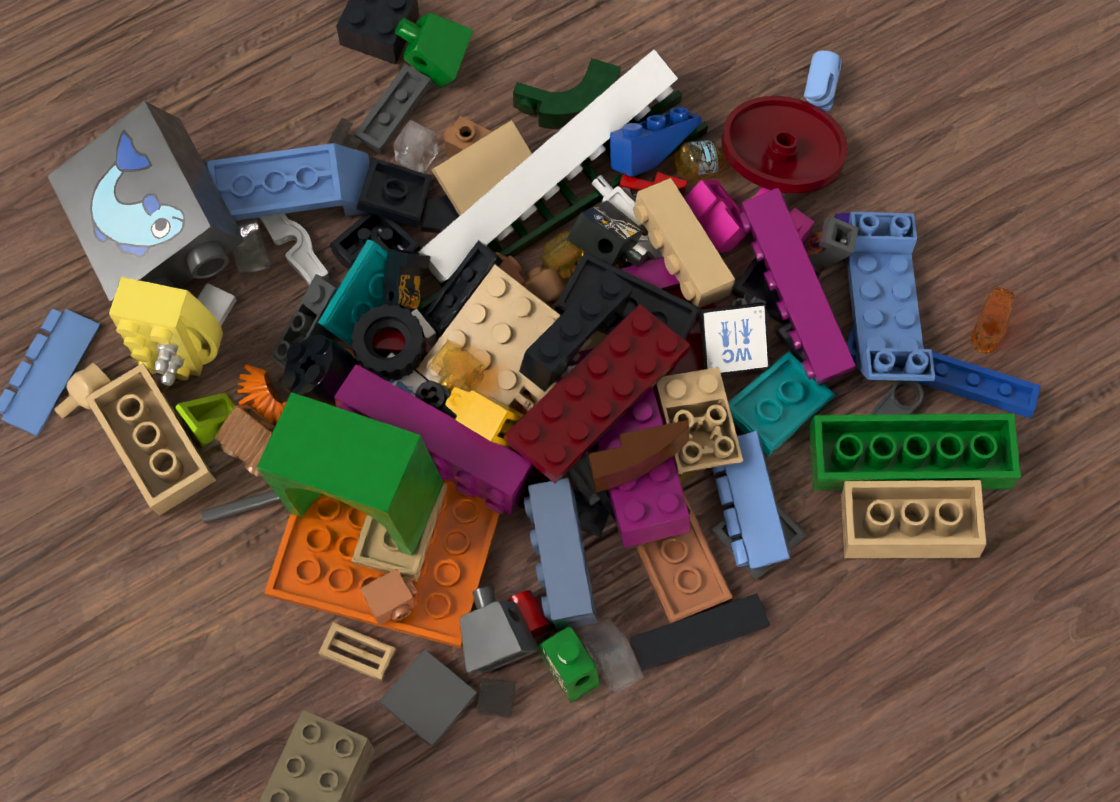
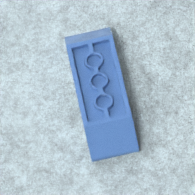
(291, 180)
(886, 299)

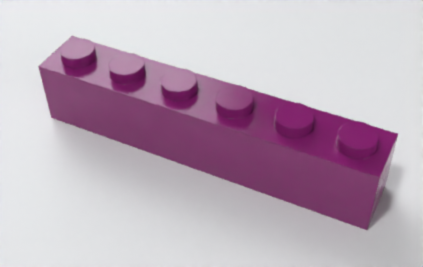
(797, 287)

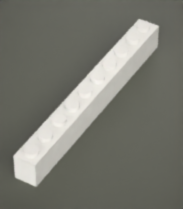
(550, 164)

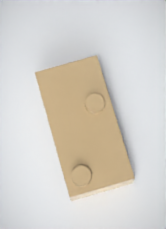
(150, 439)
(913, 519)

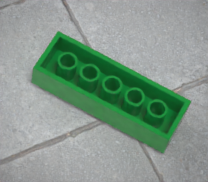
(914, 449)

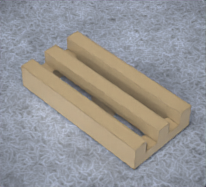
(350, 663)

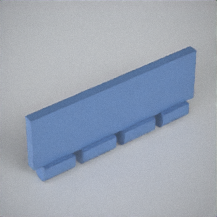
(54, 364)
(755, 507)

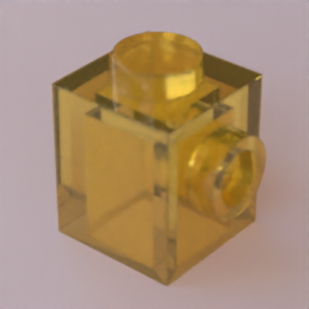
(457, 367)

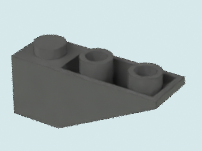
(306, 317)

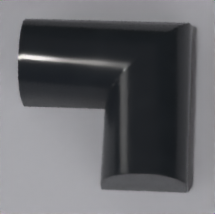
(374, 228)

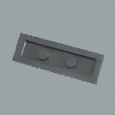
(393, 109)

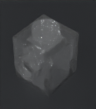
(416, 147)

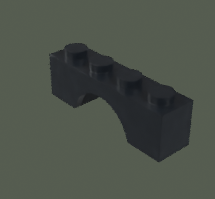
(563, 339)

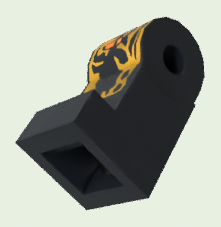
(404, 278)

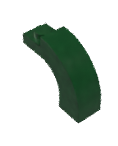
(558, 108)

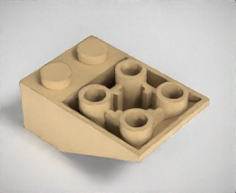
(704, 403)

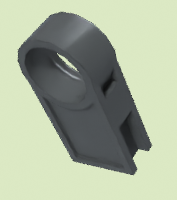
(890, 405)

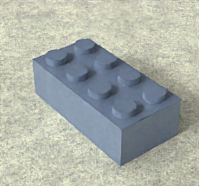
(562, 554)

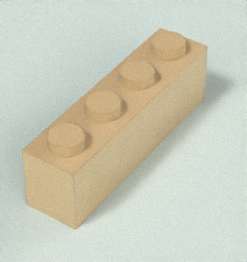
(683, 244)

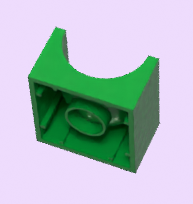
(354, 461)

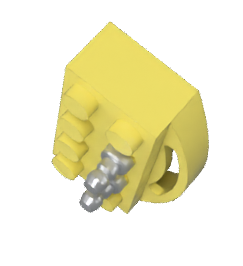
(165, 328)

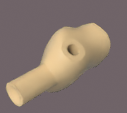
(80, 386)

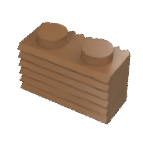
(245, 436)

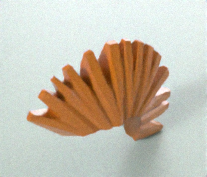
(260, 394)

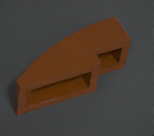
(638, 454)

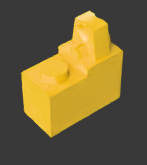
(483, 414)

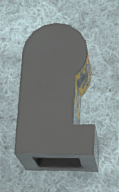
(829, 245)

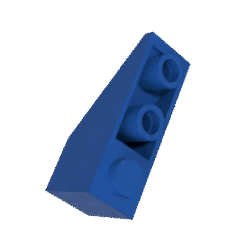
(647, 143)

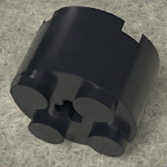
(317, 368)

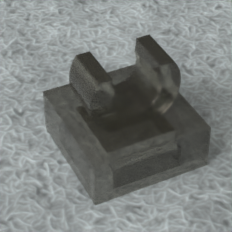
(341, 137)

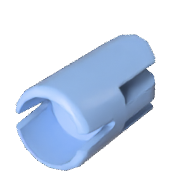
(823, 79)

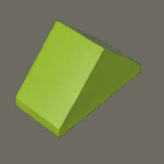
(205, 416)

